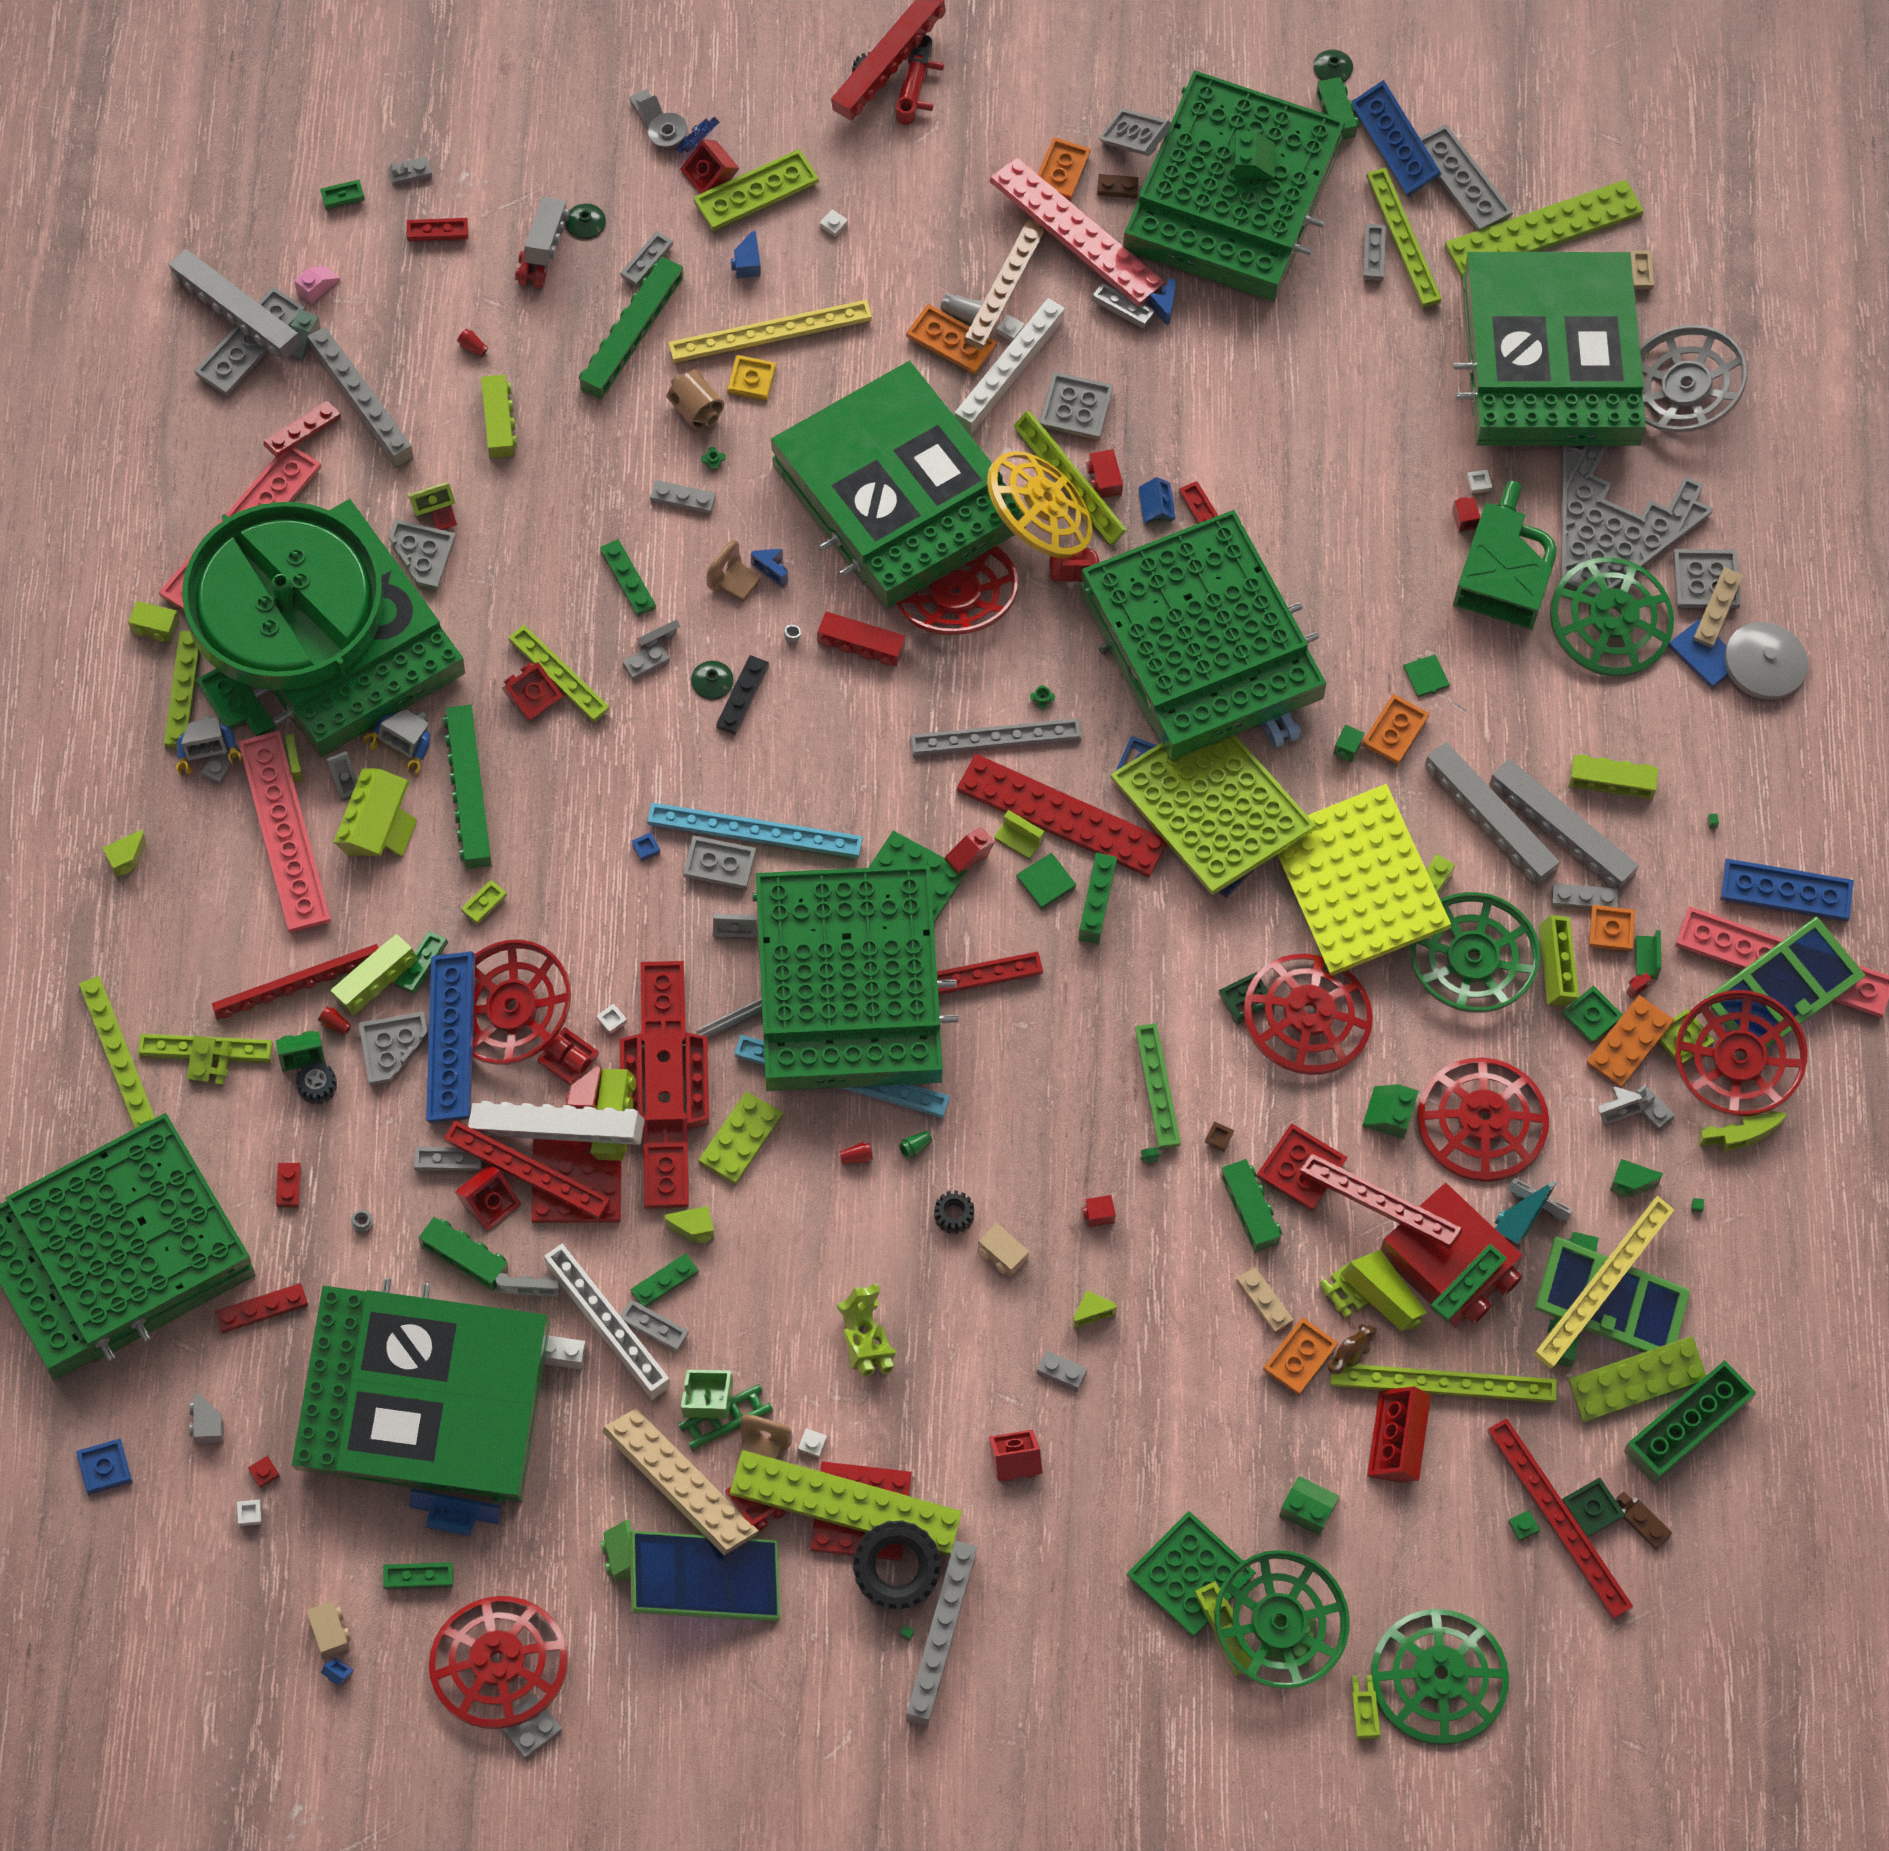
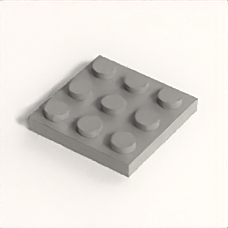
(1076, 406)
(1698, 573)

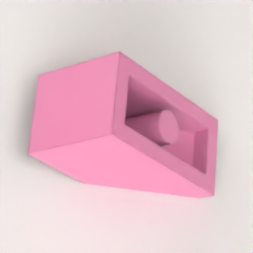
(315, 283)

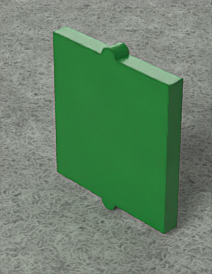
(1426, 675)

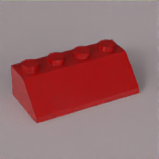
(1399, 1434)

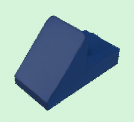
(1163, 303)
(768, 563)

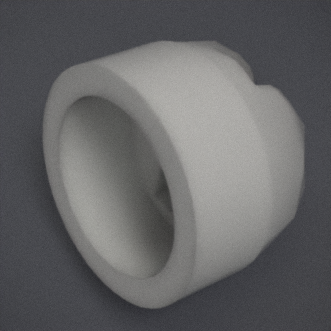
(792, 633)

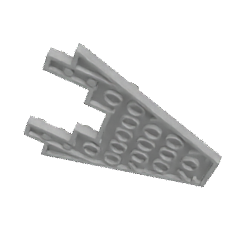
(1603, 529)

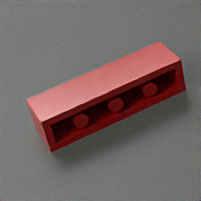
(861, 639)

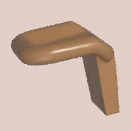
(737, 580)
(755, 1442)

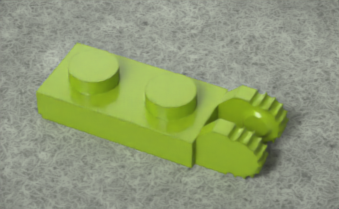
(1365, 1710)

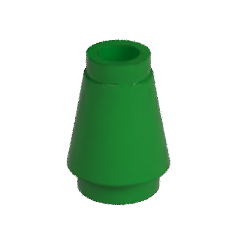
(913, 1145)

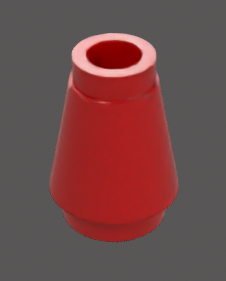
(472, 343)
(334, 1020)
(857, 1154)

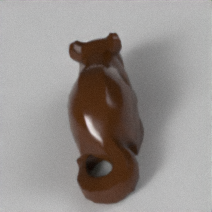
(1351, 1349)

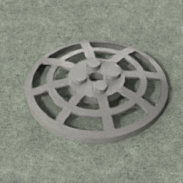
(1693, 371)

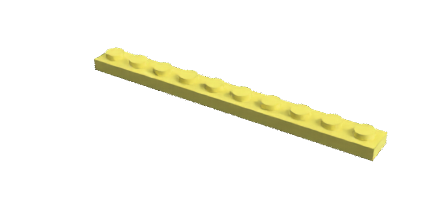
(770, 331)
(1603, 1282)

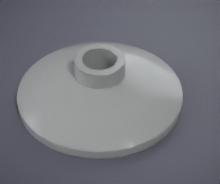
(665, 124)

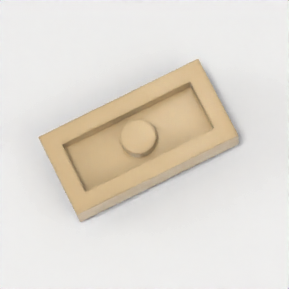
(1642, 269)

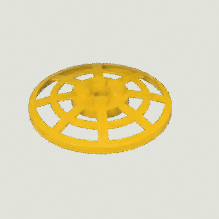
(1044, 500)

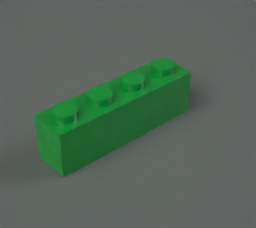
(1097, 898)
(1250, 1205)
(462, 1252)

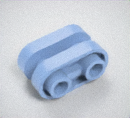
(1289, 730)

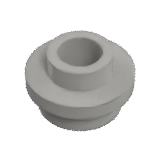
(357, 1216)

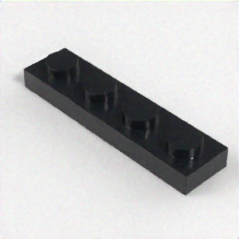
(742, 695)

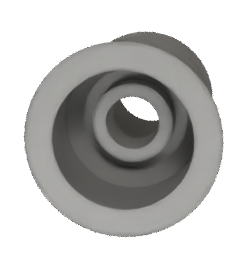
(960, 307)

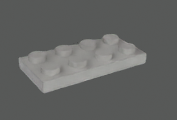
(1135, 132)

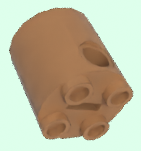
(695, 399)

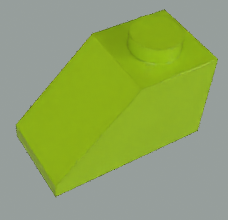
(125, 853)
(692, 1224)

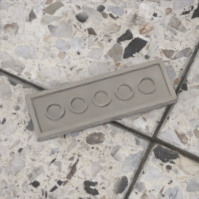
(1465, 180)
(240, 352)

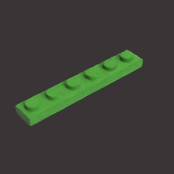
(1157, 1086)

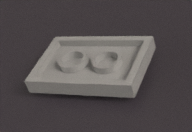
(719, 862)

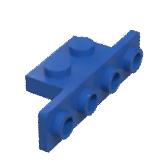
(452, 1512)

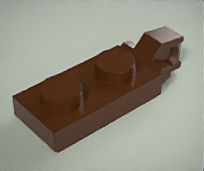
(1643, 1520)

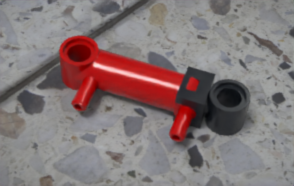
(917, 67)

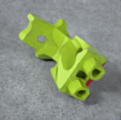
(862, 1348)

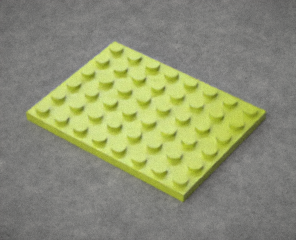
(1362, 882)

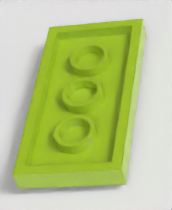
(740, 1137)

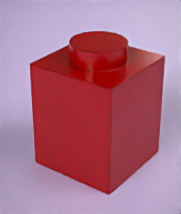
(1466, 514)
(1099, 1211)

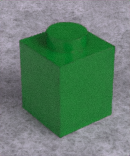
(1348, 743)

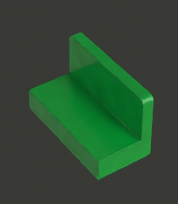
(1648, 954)

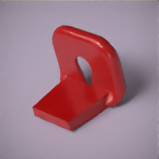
(1071, 568)

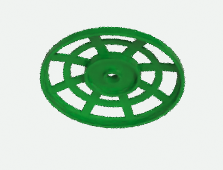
(1606, 624)
(1485, 947)
(1294, 1616)
(1439, 1689)

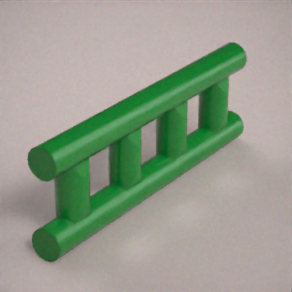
(720, 1430)

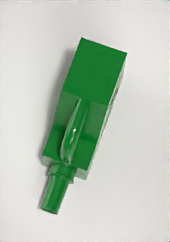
(1501, 570)

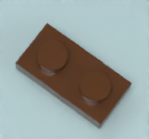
(1117, 186)

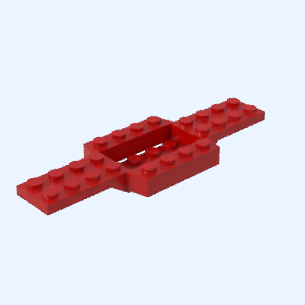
(666, 1123)

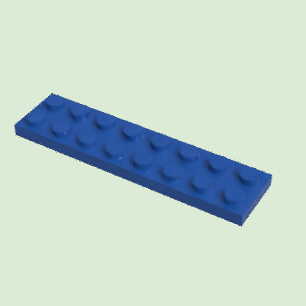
(450, 1037)

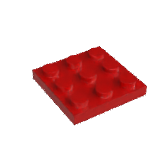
(1288, 1157)

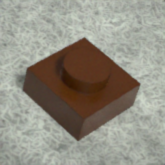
(1219, 1136)

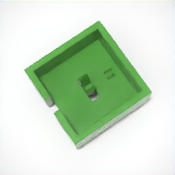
(704, 1387)

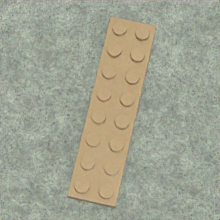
(680, 1481)

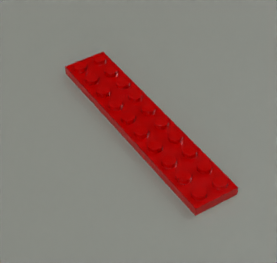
(1062, 815)

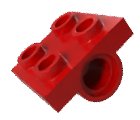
(568, 1056)

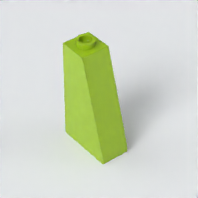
(1385, 1290)

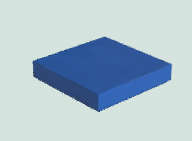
(104, 1466)

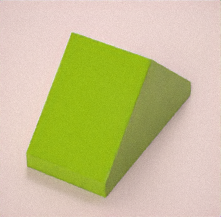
(1093, 1309)

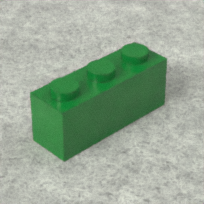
(1334, 102)

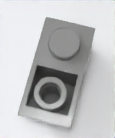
(207, 1424)

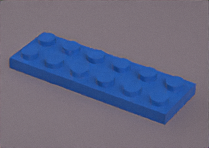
(1396, 138)
(1787, 890)

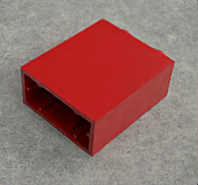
(1433, 1267)

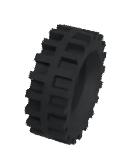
(897, 1596)

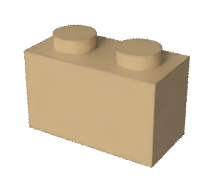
(1002, 1250)
(328, 1630)

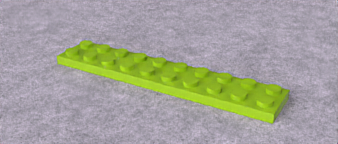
(1550, 224)
(838, 1499)

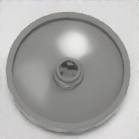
(1766, 661)

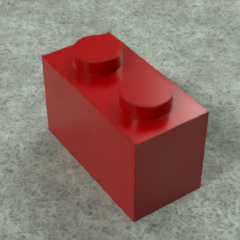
(1105, 473)

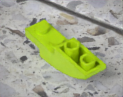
(1749, 1131)
(1207, 1599)

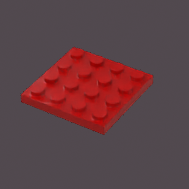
(577, 1163)
(843, 1540)

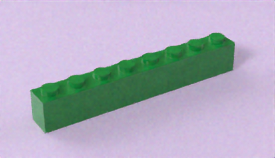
(631, 327)
(468, 787)

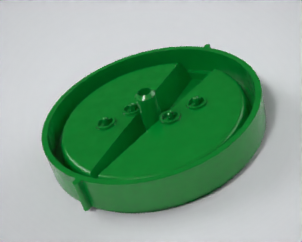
(283, 595)

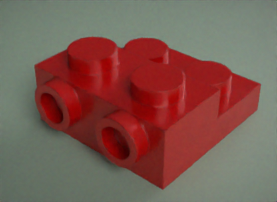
(531, 690)
(755, 1513)

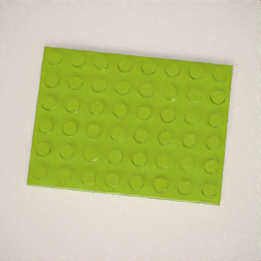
(1214, 808)

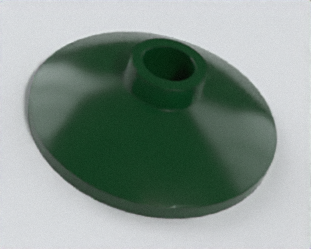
(1326, 70)
(586, 227)
(712, 687)

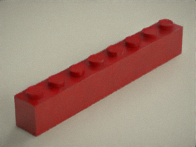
(887, 57)

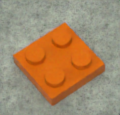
(1611, 928)

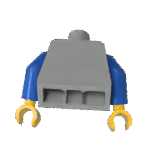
(404, 733)
(203, 740)

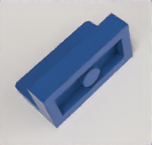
(1156, 500)

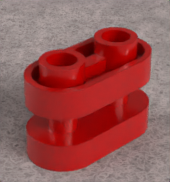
(524, 273)

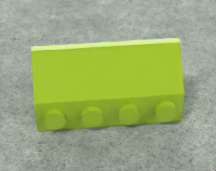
(371, 813)

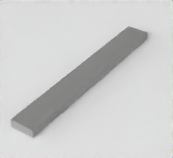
(995, 737)

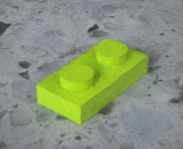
(484, 902)

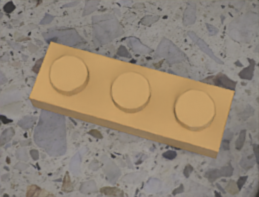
(1264, 1300)

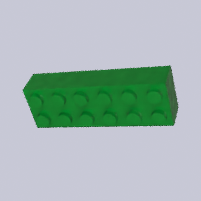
(1689, 1422)

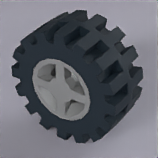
(313, 1075)

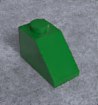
(1634, 1179)

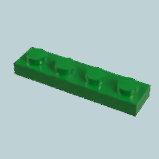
(627, 577)
(1468, 1282)

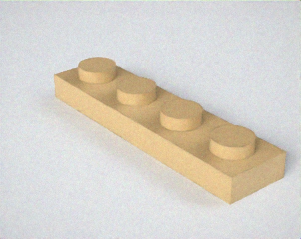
(1718, 607)

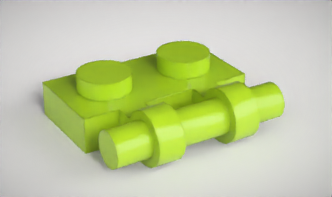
(202, 1058)
(1353, 1297)

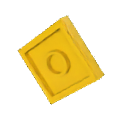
(751, 377)

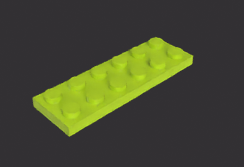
(756, 190)
(1637, 1378)

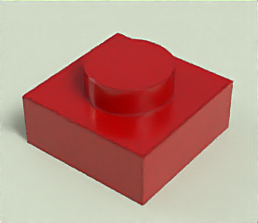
(444, 518)
(1638, 984)
(263, 1471)

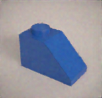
(746, 258)

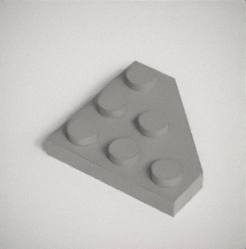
(422, 551)
(390, 1044)

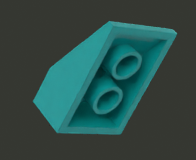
(1519, 1219)

